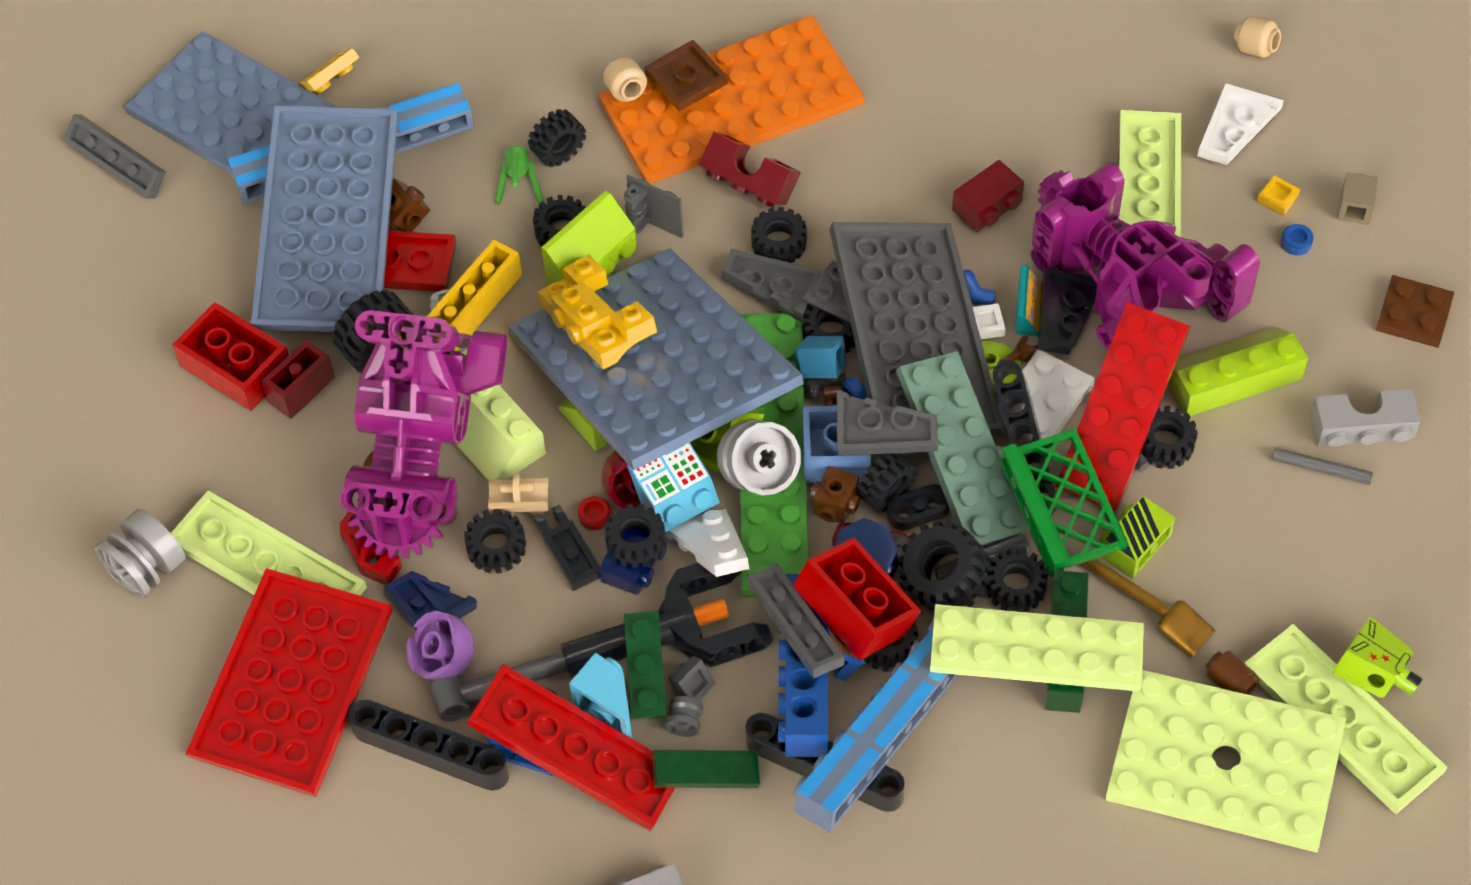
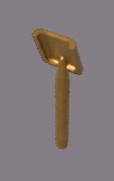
(1178, 623)

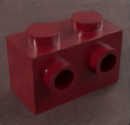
(988, 196)
(298, 379)

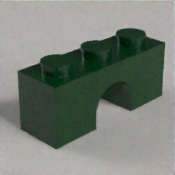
(645, 665)

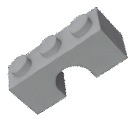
(1340, 424)

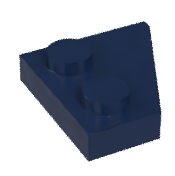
(417, 595)

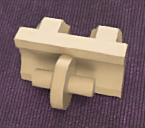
(519, 495)

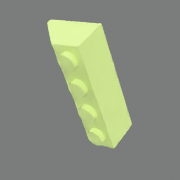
(500, 435)

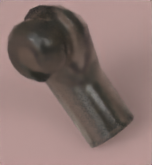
(813, 385)

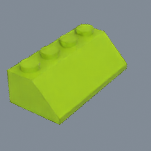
(1237, 370)

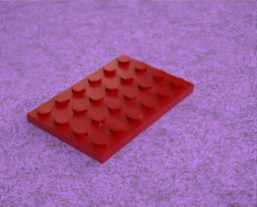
(290, 682)

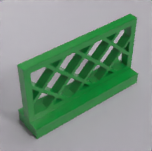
(1038, 516)

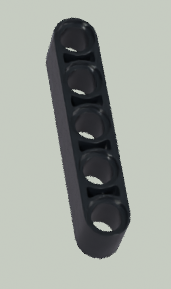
(1021, 422)
(774, 751)
(438, 757)

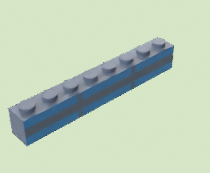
(419, 122)
(872, 738)

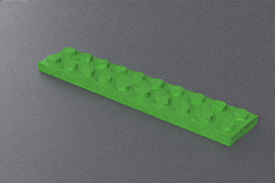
(777, 523)

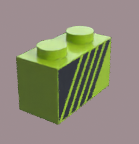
(1145, 530)

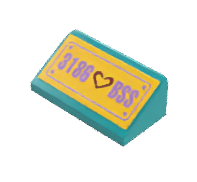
(1028, 303)

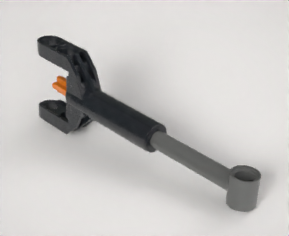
(678, 628)

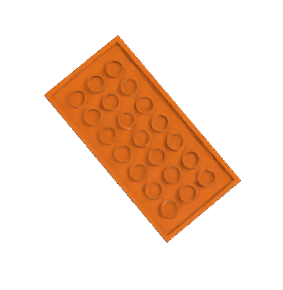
(772, 88)

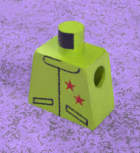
(1377, 661)

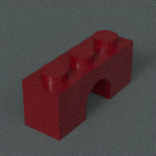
(726, 159)

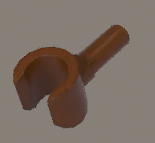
(1021, 351)
(830, 394)

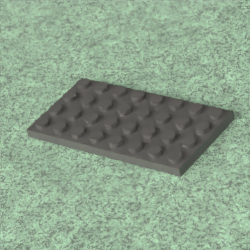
(909, 306)

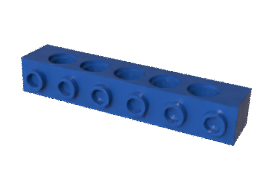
(802, 703)

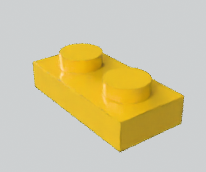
(338, 65)

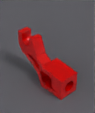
(384, 570)

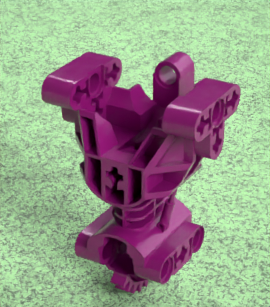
(1136, 261)
(413, 405)

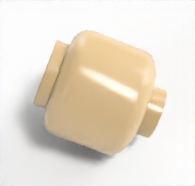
(1257, 37)
(624, 79)

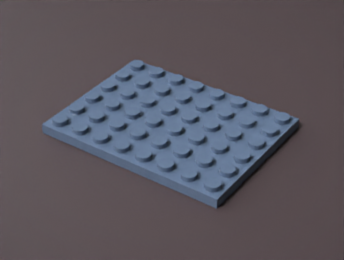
(674, 384)

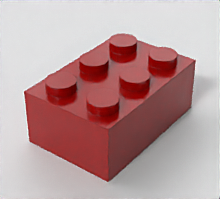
(229, 354)
(856, 598)

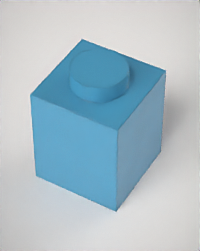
(821, 356)

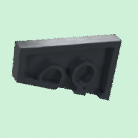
(1064, 309)

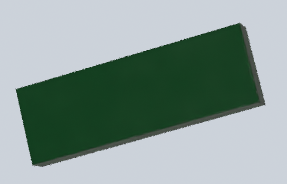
(705, 769)

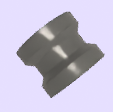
(684, 716)

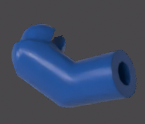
(978, 294)

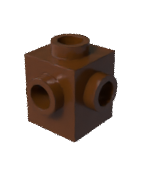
(408, 206)
(835, 495)

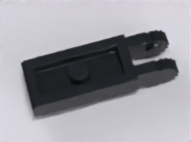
(568, 549)

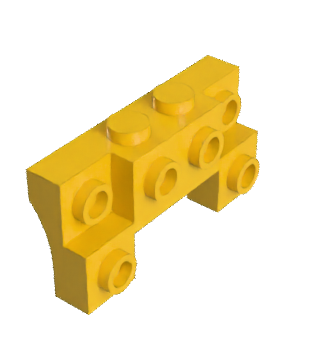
(589, 318)

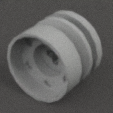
(145, 548)

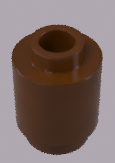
(1231, 673)

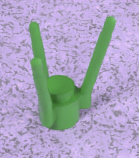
(516, 166)

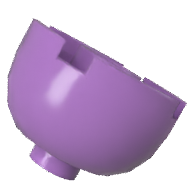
(440, 646)

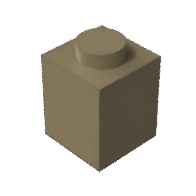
(1357, 198)

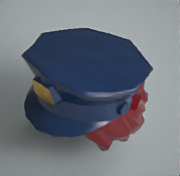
(873, 538)

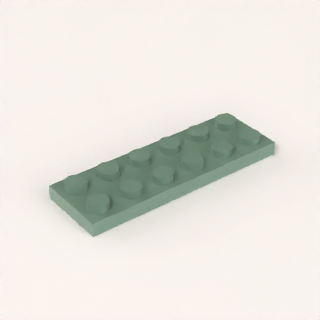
(966, 452)

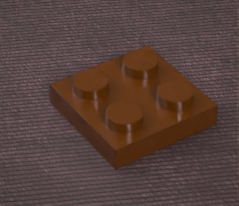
(686, 75)
(1415, 311)

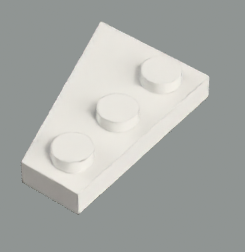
(1235, 122)
(712, 542)

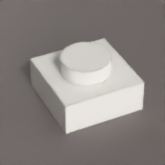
(989, 321)

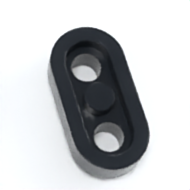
(916, 506)

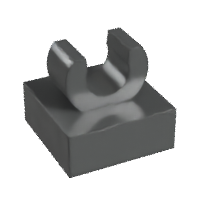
(692, 679)

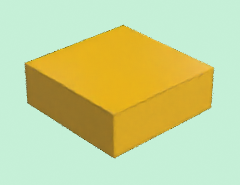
(1278, 195)

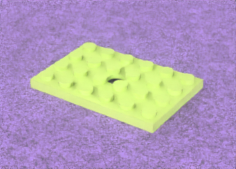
(1274, 791)

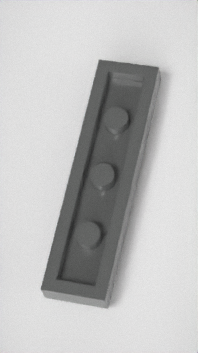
(114, 156)
(795, 621)

